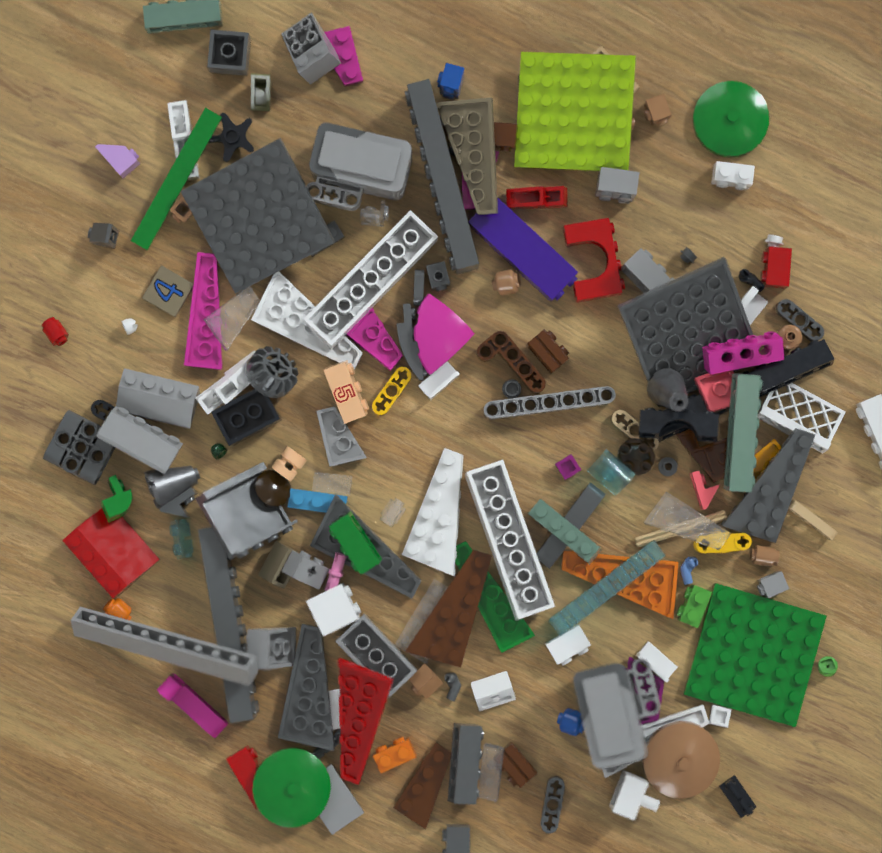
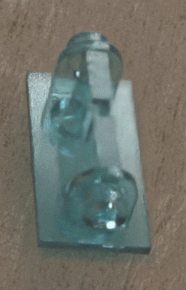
(178, 532)

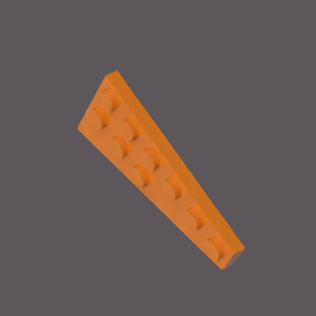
(652, 589)

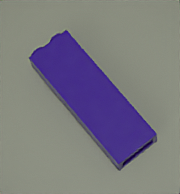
(525, 251)

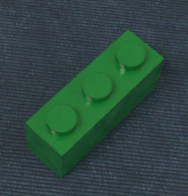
(355, 543)

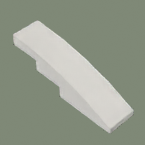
(181, 129)

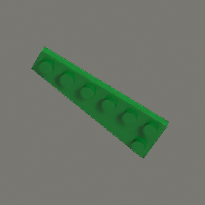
(497, 609)

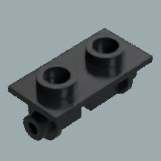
(738, 796)

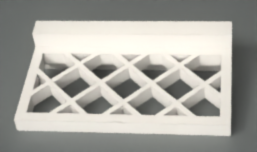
(787, 425)

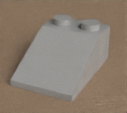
(272, 646)

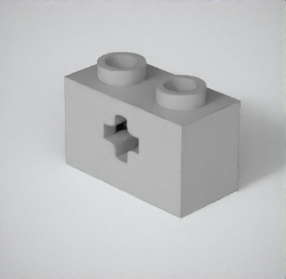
(305, 569)

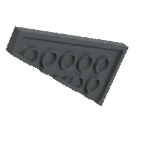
(389, 571)

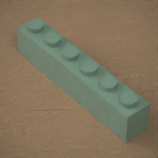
(742, 432)

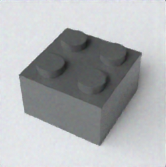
(229, 52)

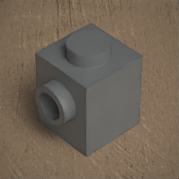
(438, 276)

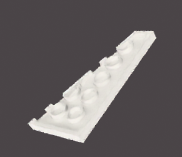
(283, 312)
(437, 523)

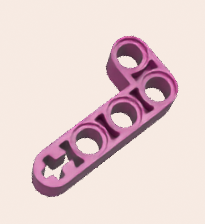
(193, 705)

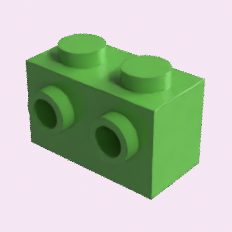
(694, 605)

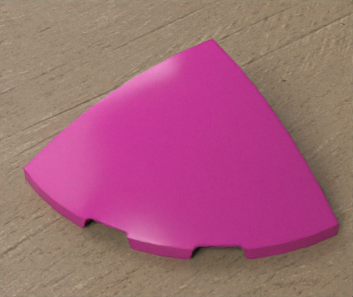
(438, 333)

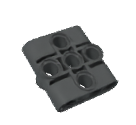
(61, 454)

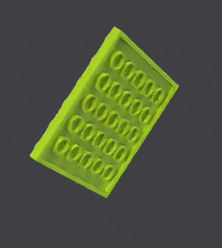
(575, 111)

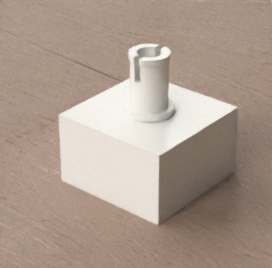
(630, 796)

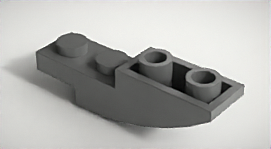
(408, 346)

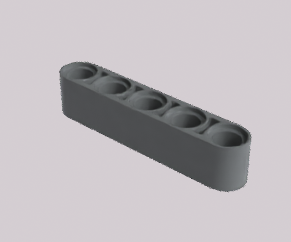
(576, 516)

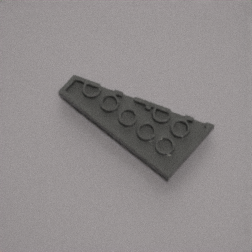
(765, 508)
(307, 703)

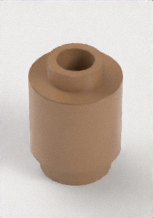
(764, 556)

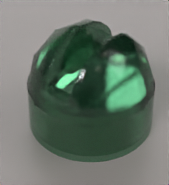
(218, 451)

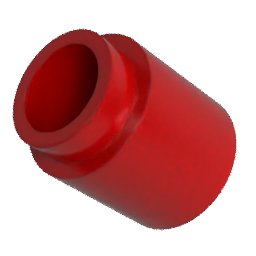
(55, 331)

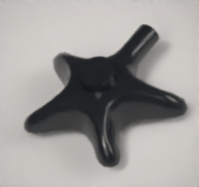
(232, 136)

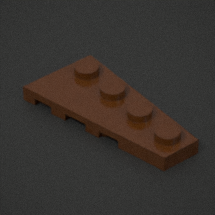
(422, 791)

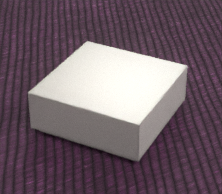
(719, 716)

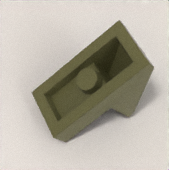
(261, 92)

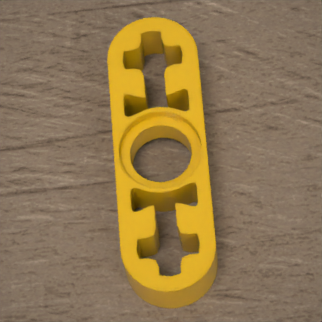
(404, 382)

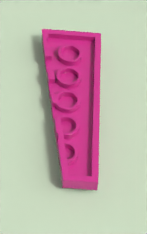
(202, 346)

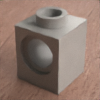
(772, 584)

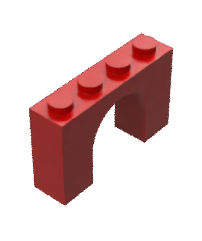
(600, 234)

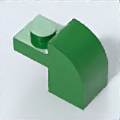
(119, 503)

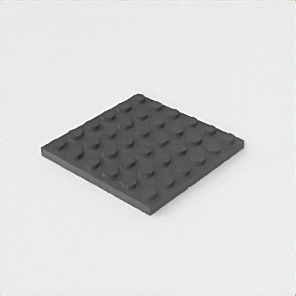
(258, 216)
(682, 317)

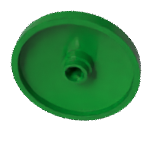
(730, 119)
(291, 787)

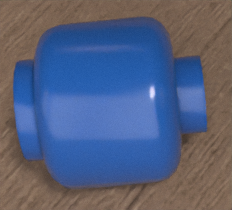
(571, 722)

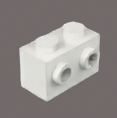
(732, 175)

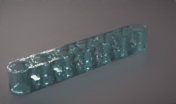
(607, 587)

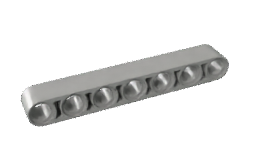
(558, 402)

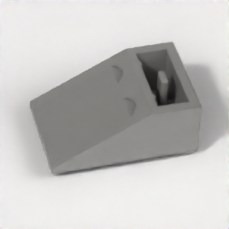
(310, 49)

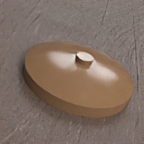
(681, 759)

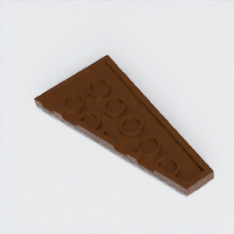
(450, 622)

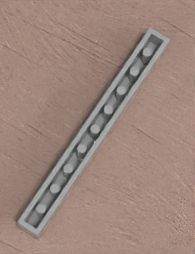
(165, 646)

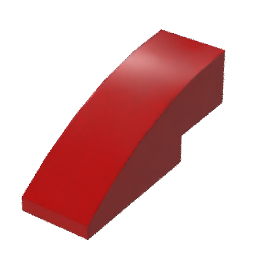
(537, 197)

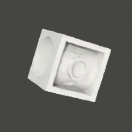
(334, 609)

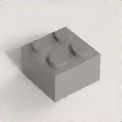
(617, 185)

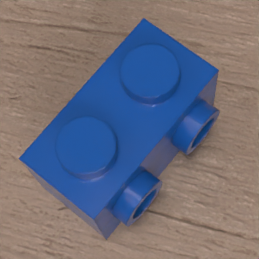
(451, 81)

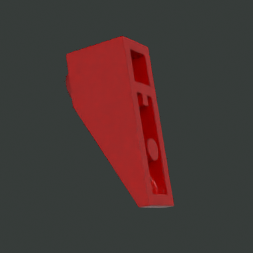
(244, 767)

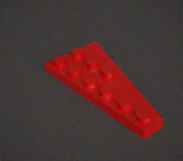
(360, 712)

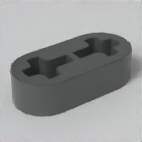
(418, 287)

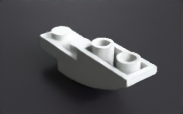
(225, 388)

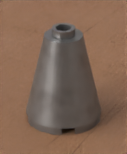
(668, 389)
(171, 484)

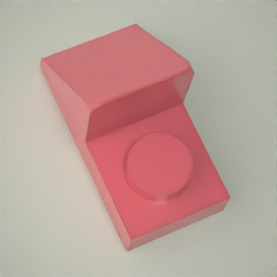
(703, 495)

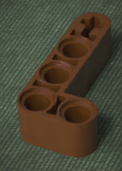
(514, 364)

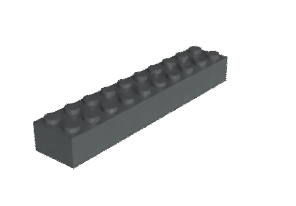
(442, 175)
(227, 620)

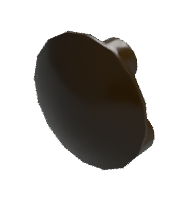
(637, 456)
(272, 488)

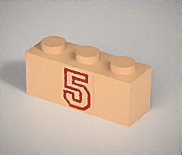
(346, 391)

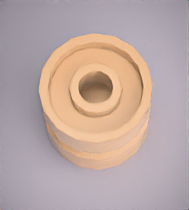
(294, 459)

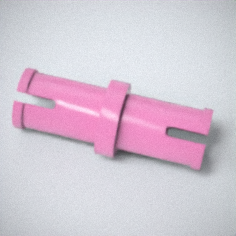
(335, 571)

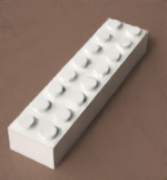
(370, 279)
(509, 540)

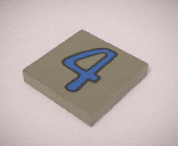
(168, 291)

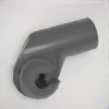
(454, 685)

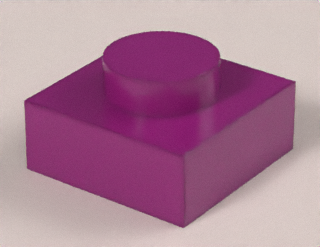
(568, 467)

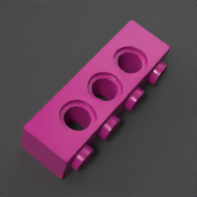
(771, 352)

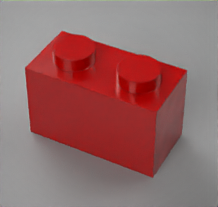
(777, 267)

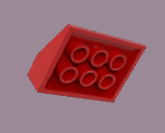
(111, 552)

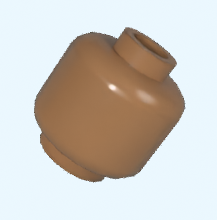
(506, 282)
(795, 336)

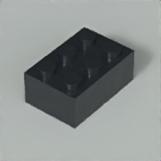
(245, 417)

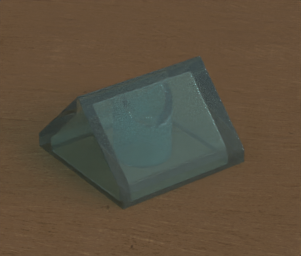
(611, 472)

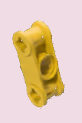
(729, 546)

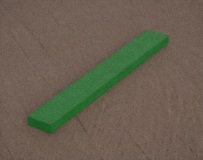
(176, 178)

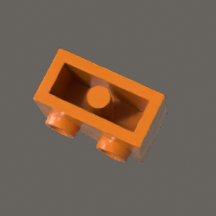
(394, 755)

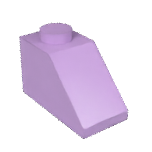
(120, 158)

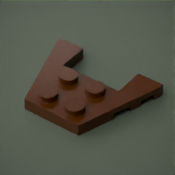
(709, 457)

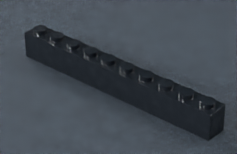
(773, 376)

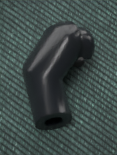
(751, 279)

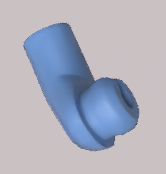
(686, 569)

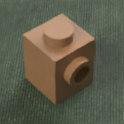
(657, 110)
(425, 681)

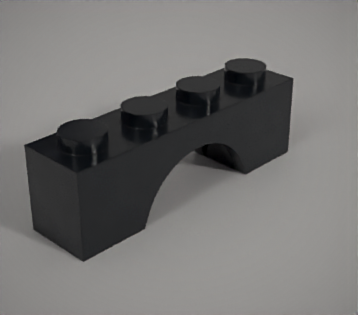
(702, 424)

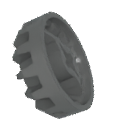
(271, 377)

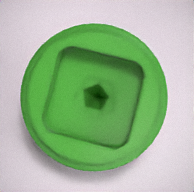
(827, 666)

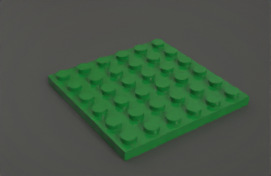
(755, 655)

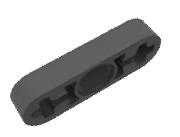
(792, 306)
(544, 818)

